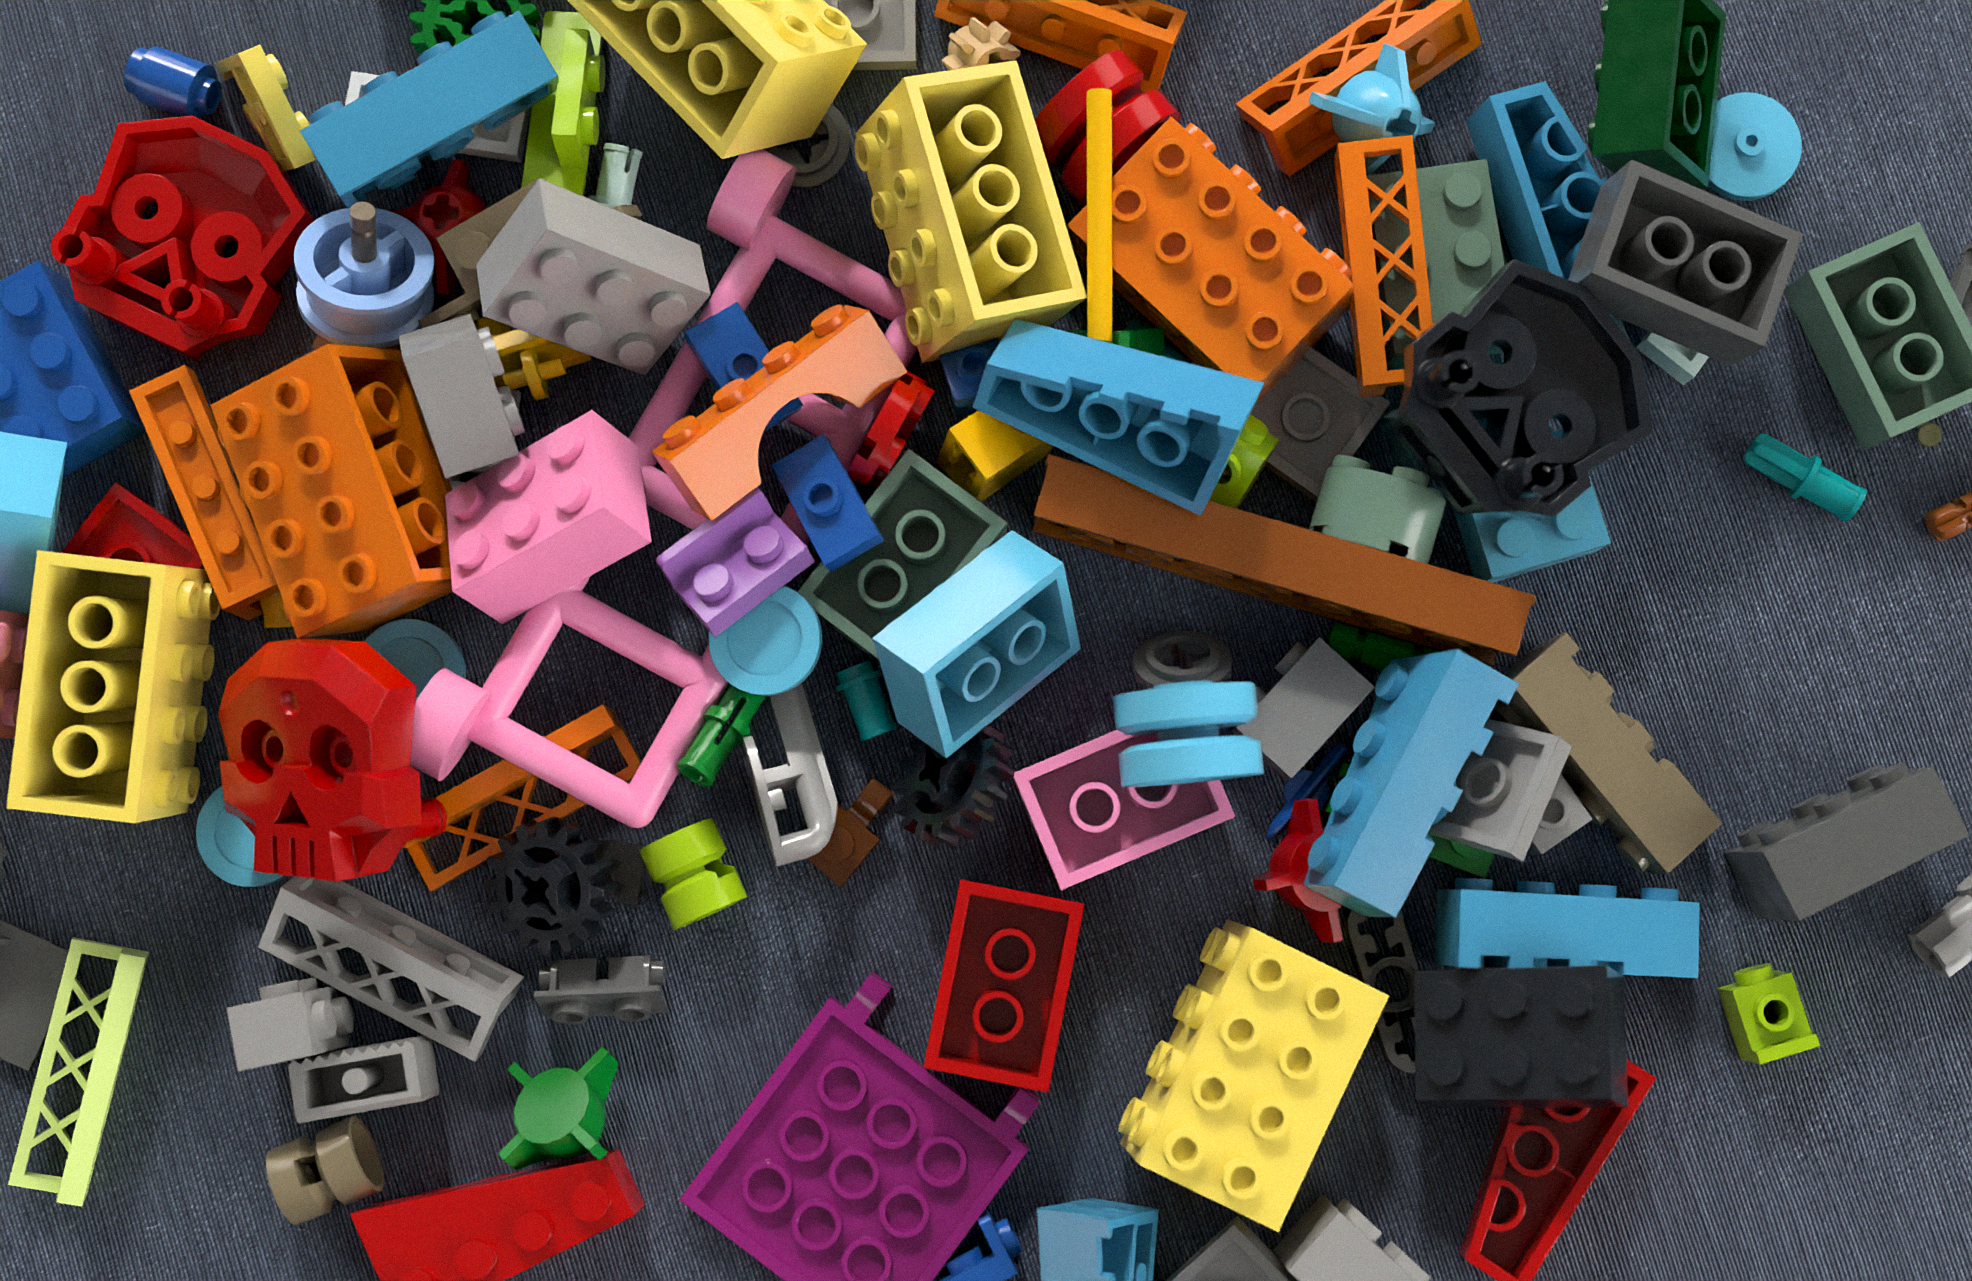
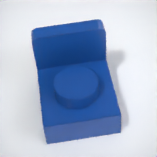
(964, 372)
(994, 1264)

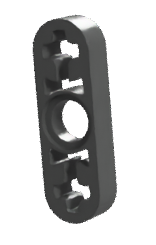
(1395, 933)

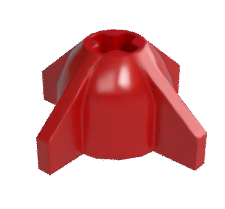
(441, 210)
(1289, 869)

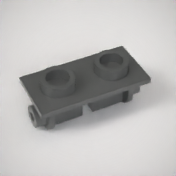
(574, 992)

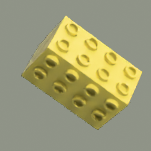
(735, 68)
(967, 208)
(112, 688)
(1250, 1073)

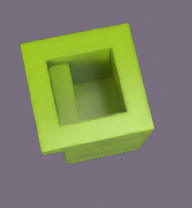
(1744, 1008)

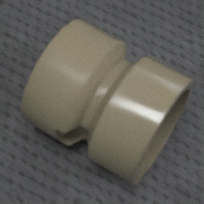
(312, 1175)

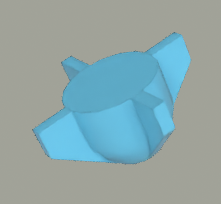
(1376, 105)

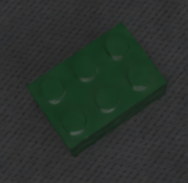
(1658, 86)

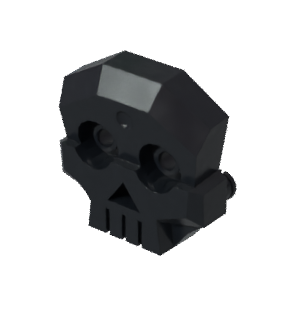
(1558, 363)

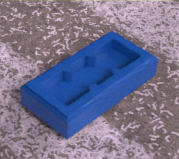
(733, 350)
(827, 503)

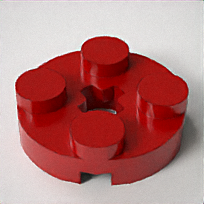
(896, 417)

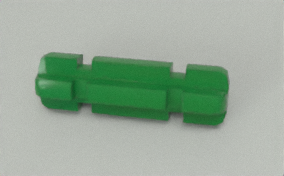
(1371, 648)

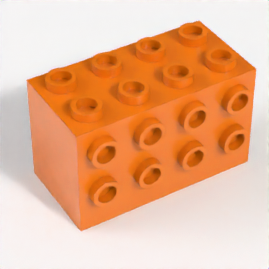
(1216, 260)
(341, 487)

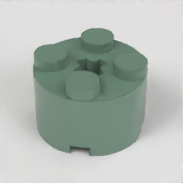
(1379, 509)

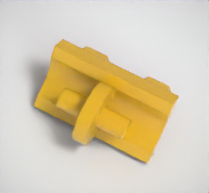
(529, 358)

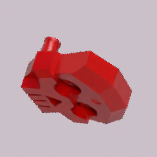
(207, 194)
(323, 759)

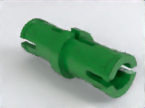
(704, 756)

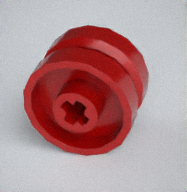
(1134, 118)

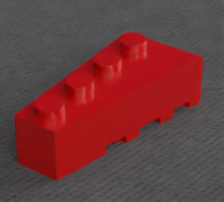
(1538, 1178)
(497, 1223)

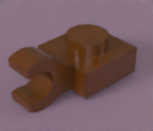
(851, 837)

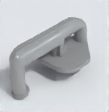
(804, 772)

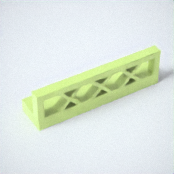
(102, 1077)

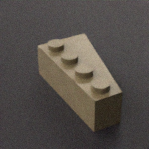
(1610, 759)

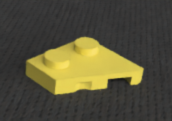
(267, 106)

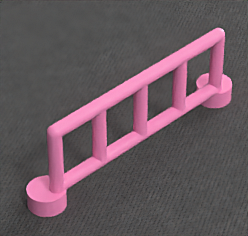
(458, 711)

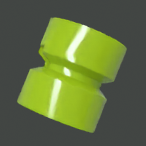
(693, 873)

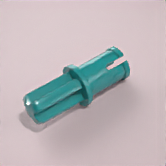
(1804, 476)

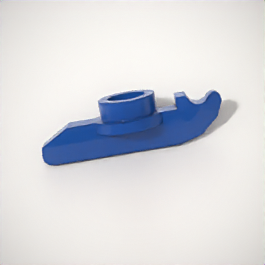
(1307, 786)

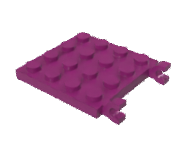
(857, 1158)

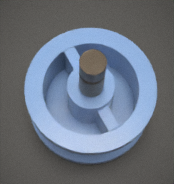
(363, 276)

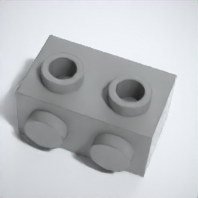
(289, 1023)

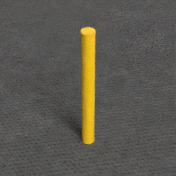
(1099, 214)

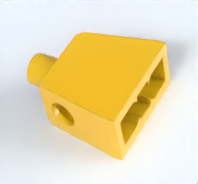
(987, 454)

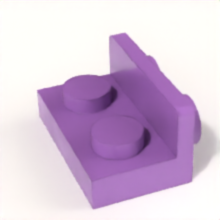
(734, 562)

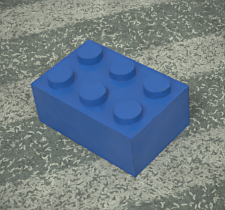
(58, 372)

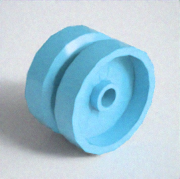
(1187, 733)

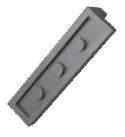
(403, 946)

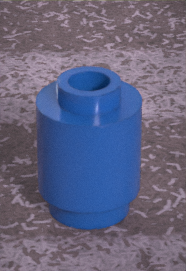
(172, 82)

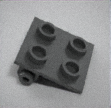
(28, 991)

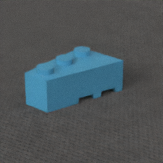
(1097, 1241)

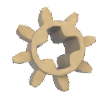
(979, 46)

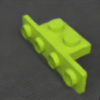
(567, 119)

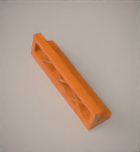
(1081, 30)
(1302, 132)
(1360, 254)
(205, 489)
(504, 778)

